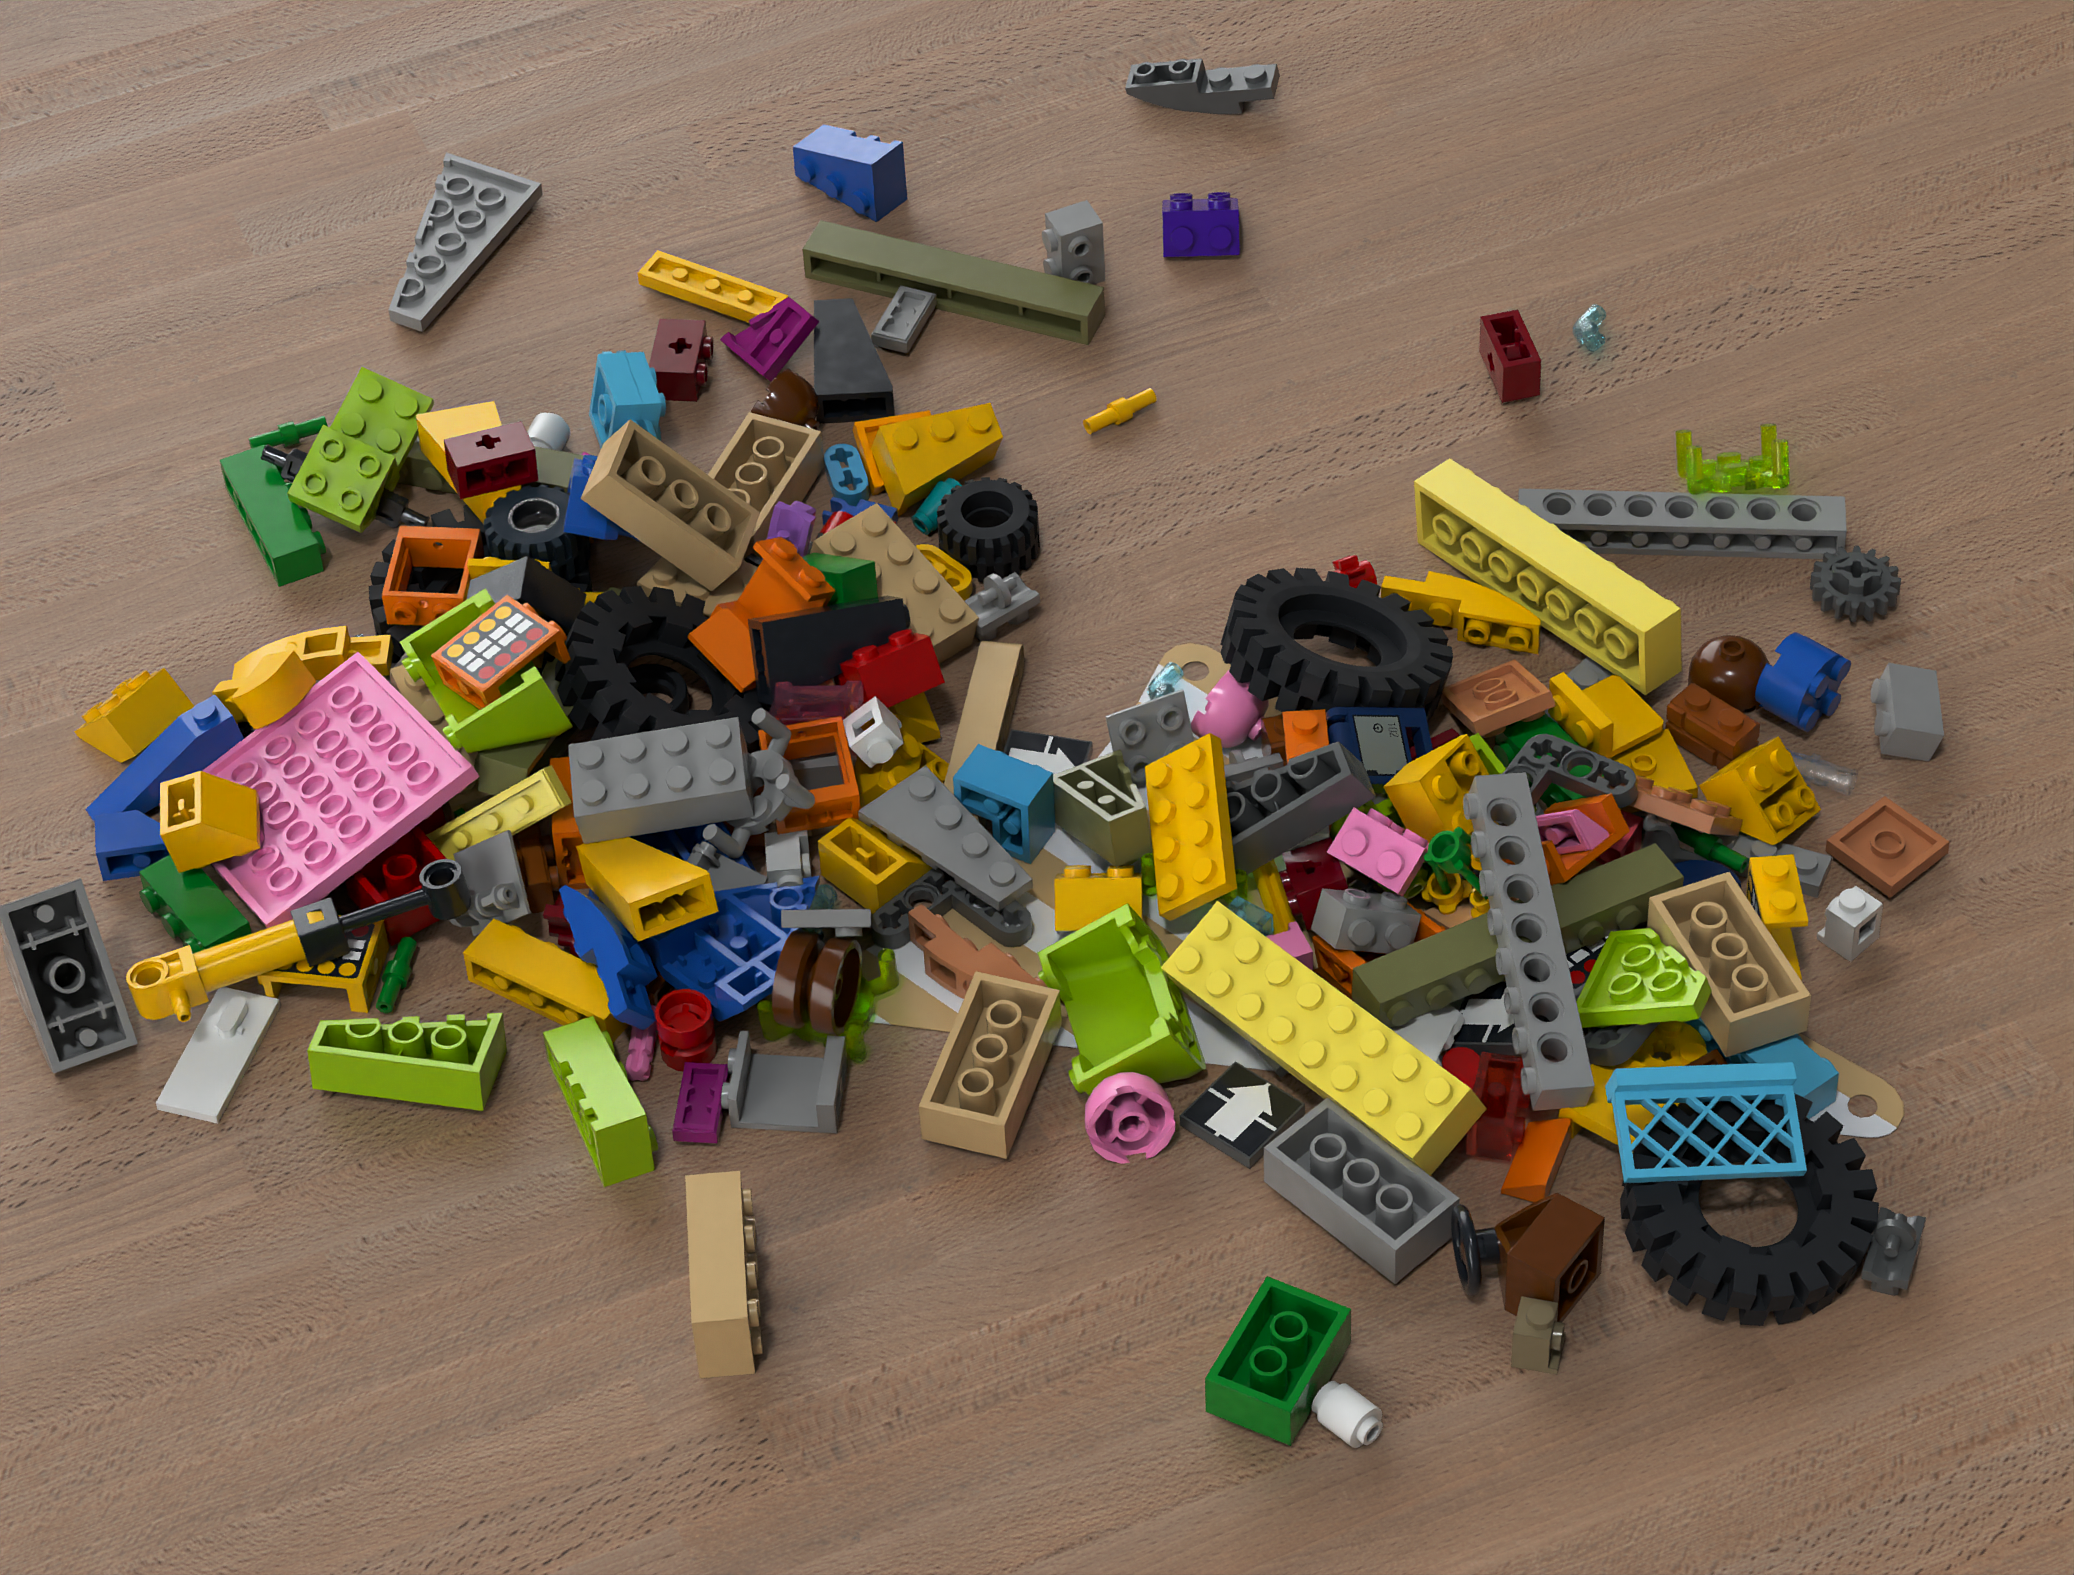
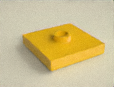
(1660, 761)

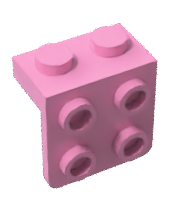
(1379, 849)

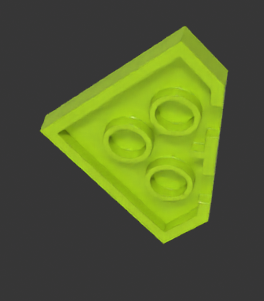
(1641, 983)

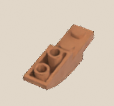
(955, 959)

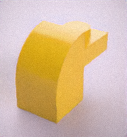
(268, 691)

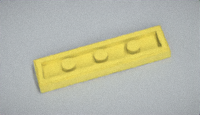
(509, 810)

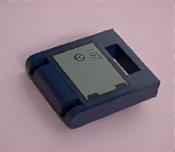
(1380, 738)

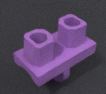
(794, 524)

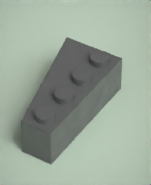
(1293, 803)

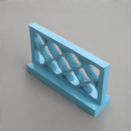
(1706, 1084)

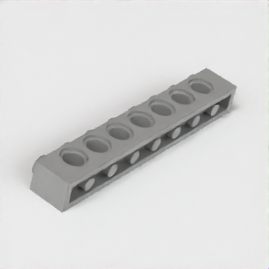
(1694, 523)
(1510, 801)

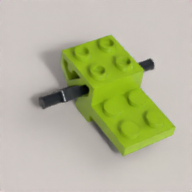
(359, 456)

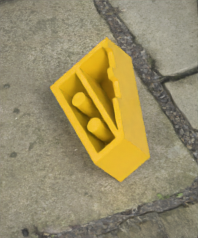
(934, 448)

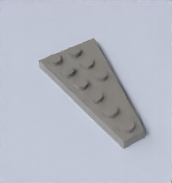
(457, 233)

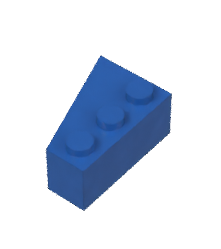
(853, 169)

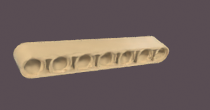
(988, 704)

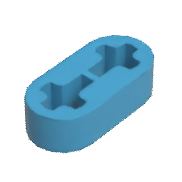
(840, 477)

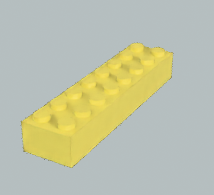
(1549, 574)
(1323, 1038)

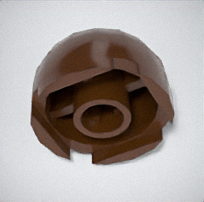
(790, 400)
(1729, 670)

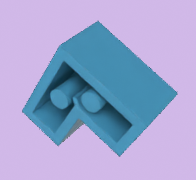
(1012, 796)

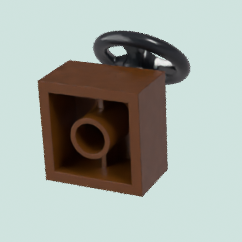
(1539, 1252)

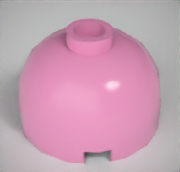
(1231, 713)
(1129, 1117)

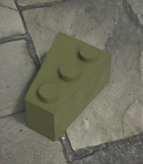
(1103, 809)

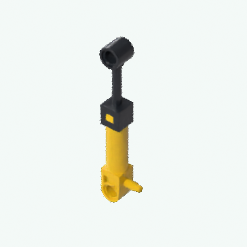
(316, 933)

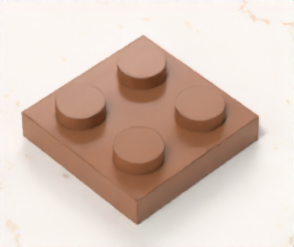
(1887, 846)

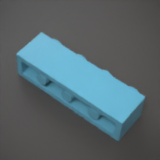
(1815, 1075)

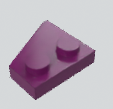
(772, 337)

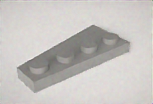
(947, 836)
(845, 921)

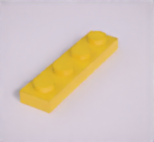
(707, 287)

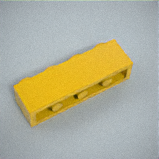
(539, 977)

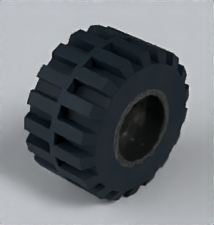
(532, 526)

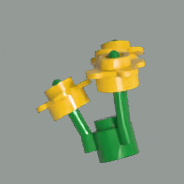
(1449, 855)

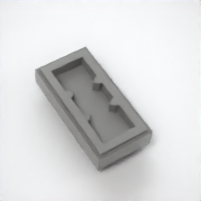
(904, 319)

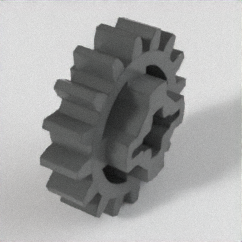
(1855, 583)

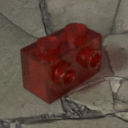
(1502, 1094)

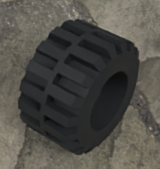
(989, 527)

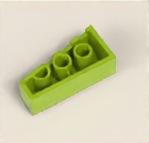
(410, 1060)
(601, 1100)

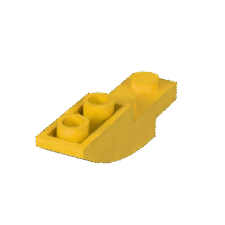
(1473, 609)
(324, 651)

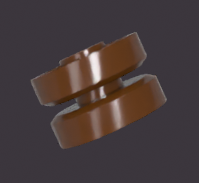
(817, 982)

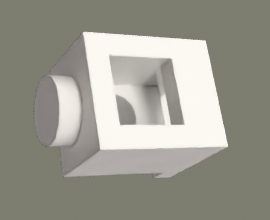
(878, 741)
(787, 858)
(1851, 923)

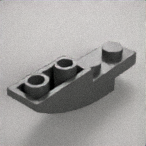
(1191, 88)

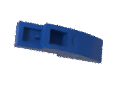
(620, 958)

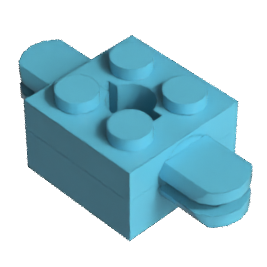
(625, 391)

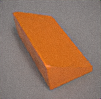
(728, 647)
(1538, 1159)

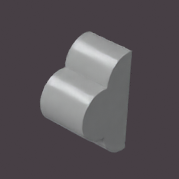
(64, 976)

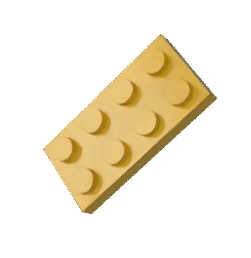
(1190, 827)

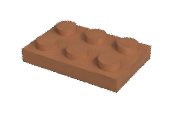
(1497, 698)
(1677, 807)

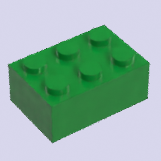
(1278, 1360)

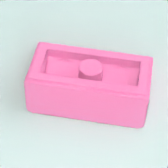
(1570, 831)

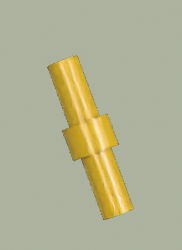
(1119, 411)

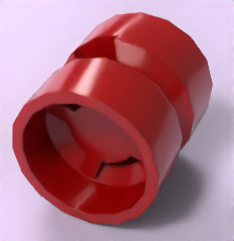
(685, 1028)

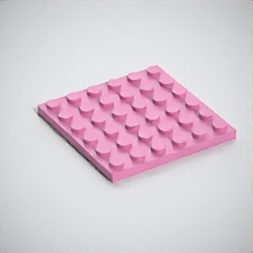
(335, 788)

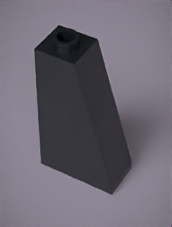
(847, 366)
(813, 642)

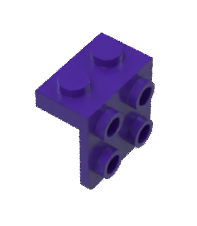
(1200, 225)

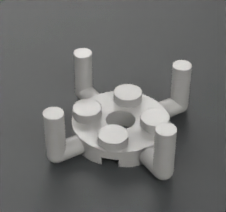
(779, 793)

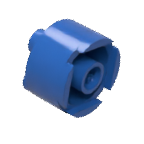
(1802, 682)

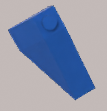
(181, 749)

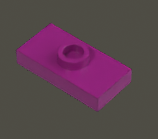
(699, 1103)

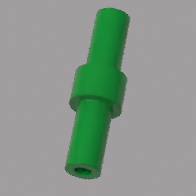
(288, 433)
(1710, 847)
(396, 974)

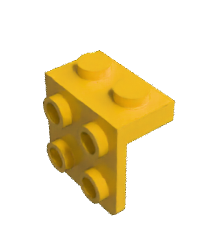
(1604, 715)

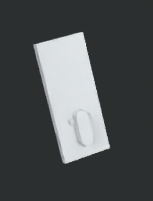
(218, 1054)

